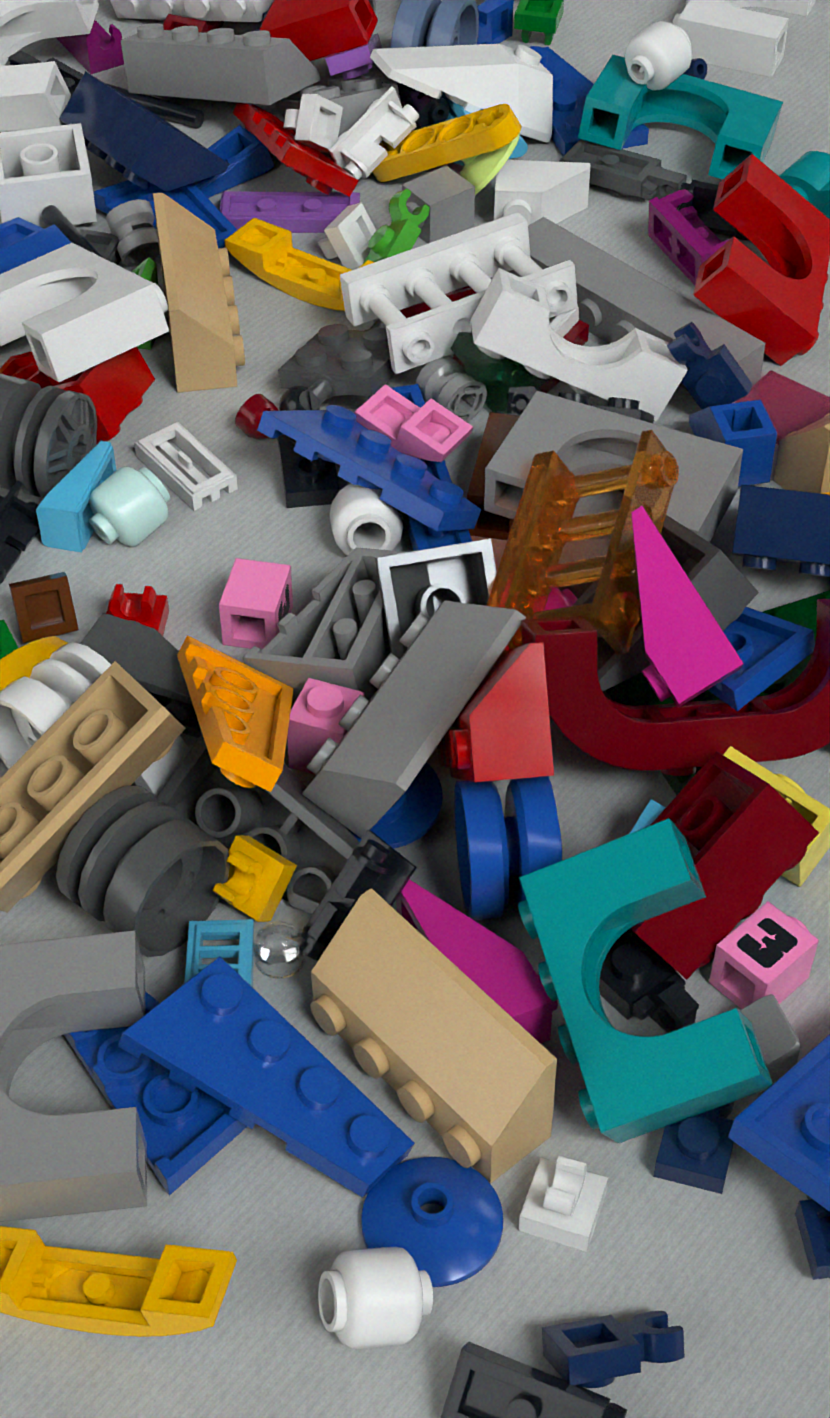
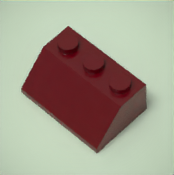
(740, 845)

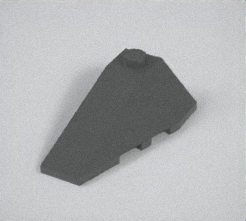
(277, 819)

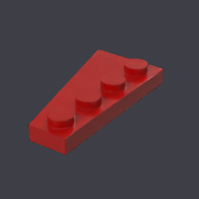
(314, 165)

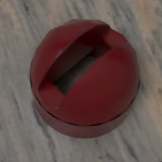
(251, 413)

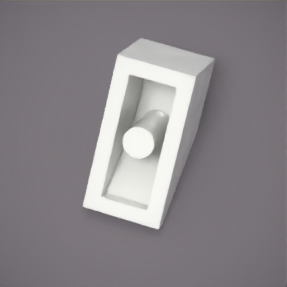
(541, 189)

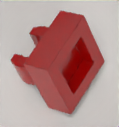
(143, 608)

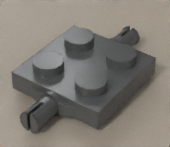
(339, 364)

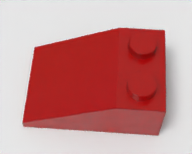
(112, 385)

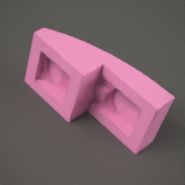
(415, 431)

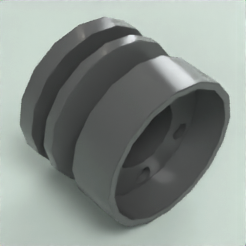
(42, 434)
(142, 868)

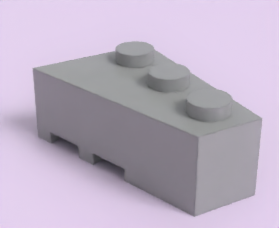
(337, 635)

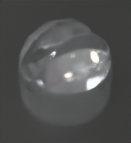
(278, 950)

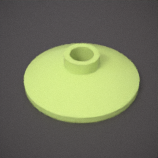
(482, 168)

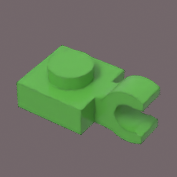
(401, 233)

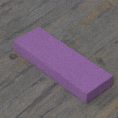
(289, 210)

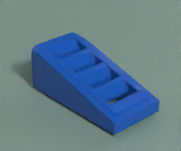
(246, 157)

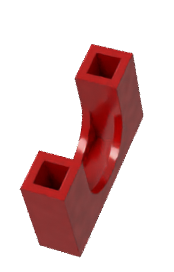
(321, 25)
(776, 301)

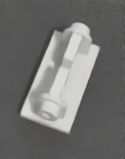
(385, 120)

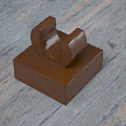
(43, 607)

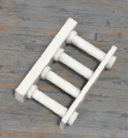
(440, 268)

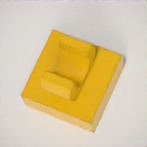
(255, 878)

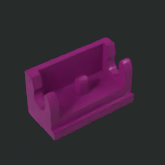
(96, 50)
(681, 233)

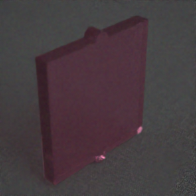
(788, 403)

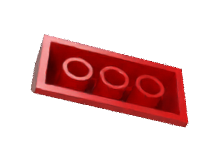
(504, 723)

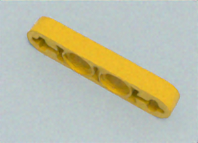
(449, 142)

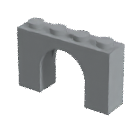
(599, 440)
(77, 1158)

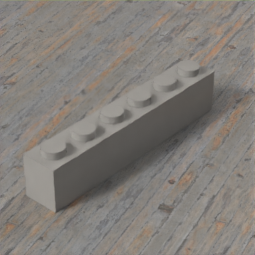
(620, 298)

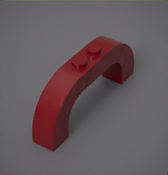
(670, 736)

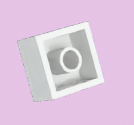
(44, 170)

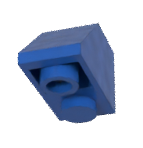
(745, 427)

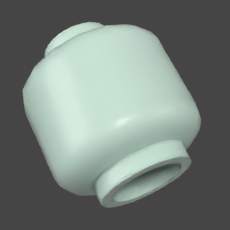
(128, 506)

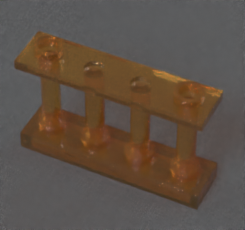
(546, 524)

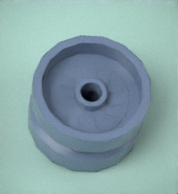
(435, 23)

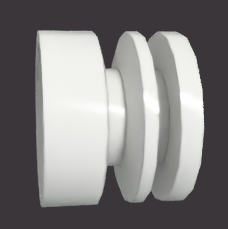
(37, 702)

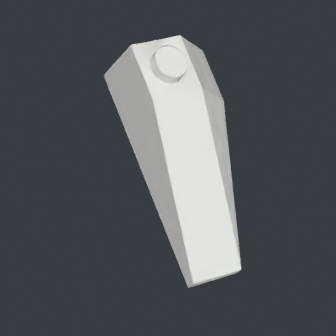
(478, 79)

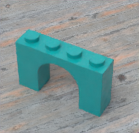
(732, 118)
(578, 916)

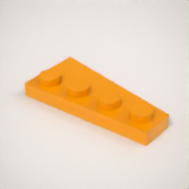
(239, 714)

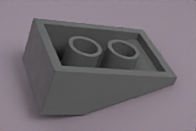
(714, 578)

